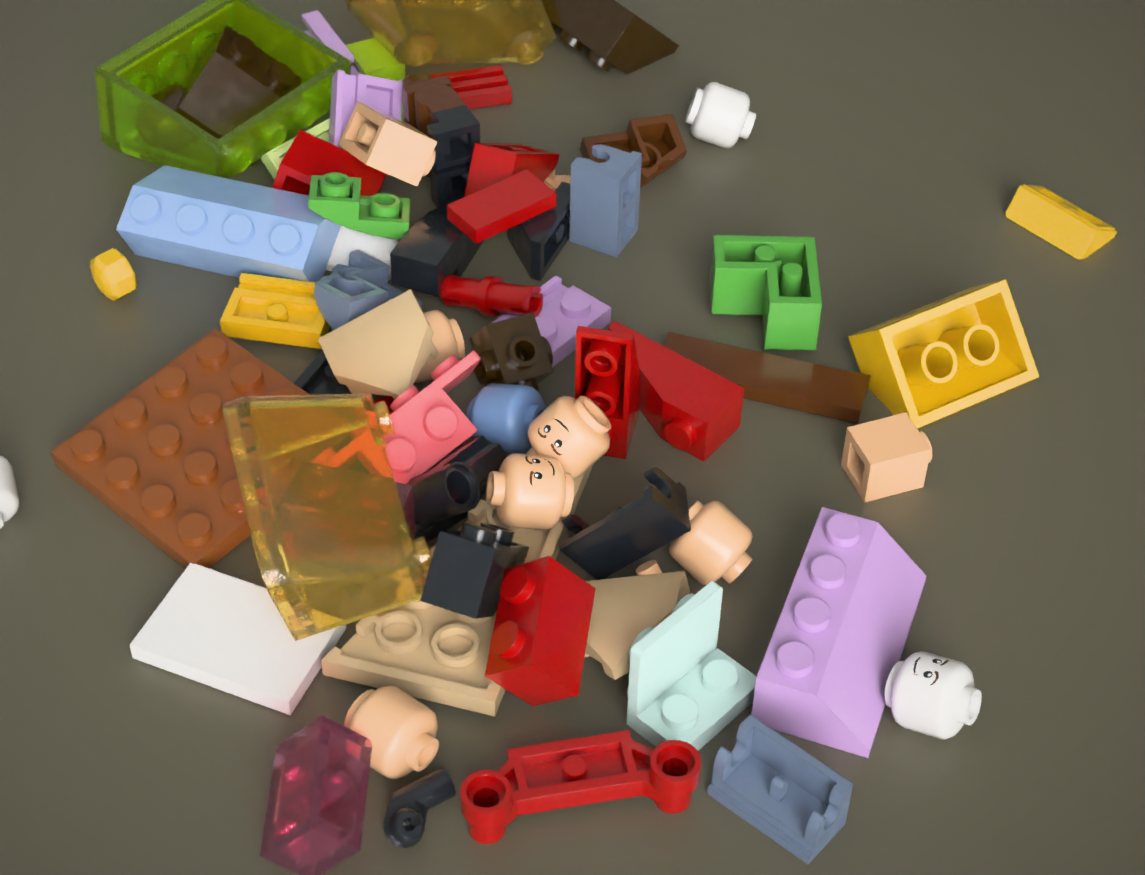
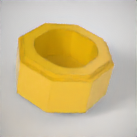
(113, 274)

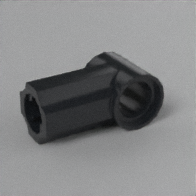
(456, 482)

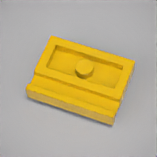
(274, 312)

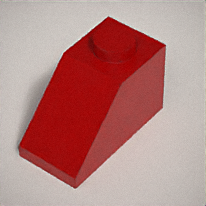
(501, 160)

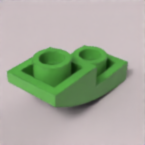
(340, 201)

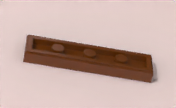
(780, 379)

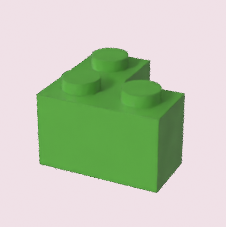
(772, 280)

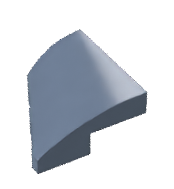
(354, 289)

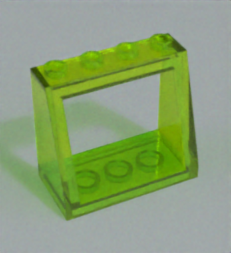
(153, 132)

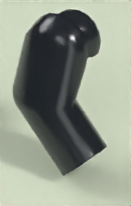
(409, 807)

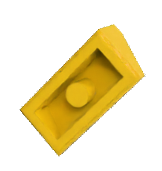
(1058, 221)

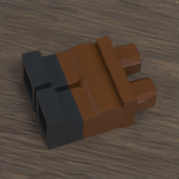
(443, 116)

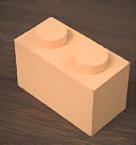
(388, 144)

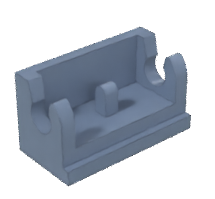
(605, 199)
(781, 790)

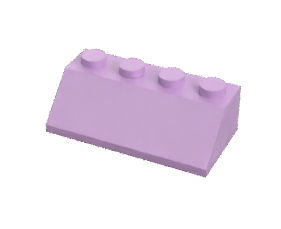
(839, 635)

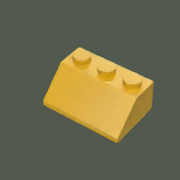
(946, 354)

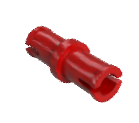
(491, 296)

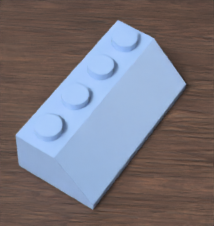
(226, 226)

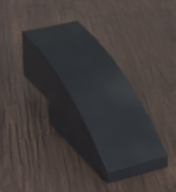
(431, 253)

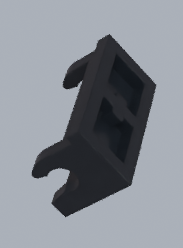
(631, 530)

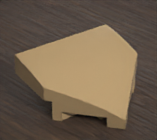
(381, 348)
(624, 610)

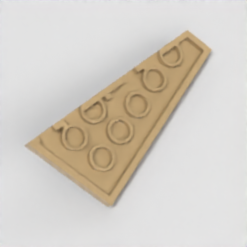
(433, 649)

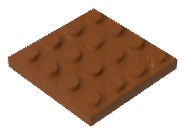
(167, 453)

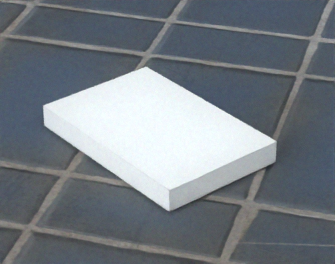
(231, 640)

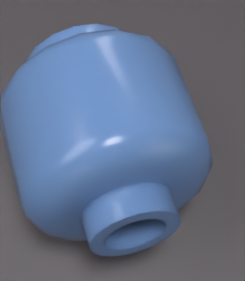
(504, 415)

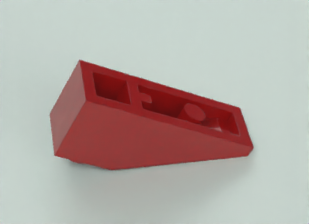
(683, 399)

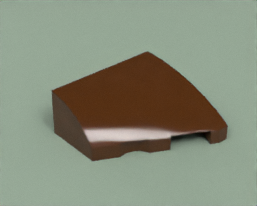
(654, 137)

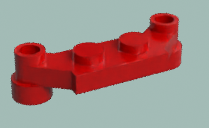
(576, 775)

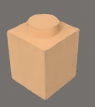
(886, 457)

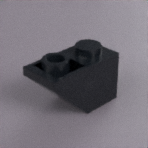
(470, 568)

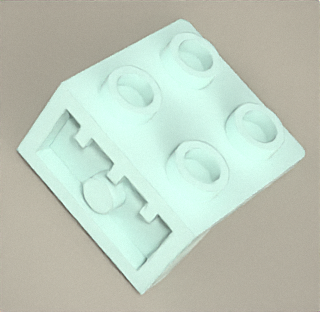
(681, 679)

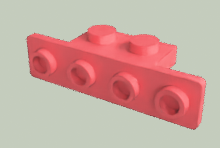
(429, 421)

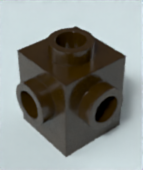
(512, 352)

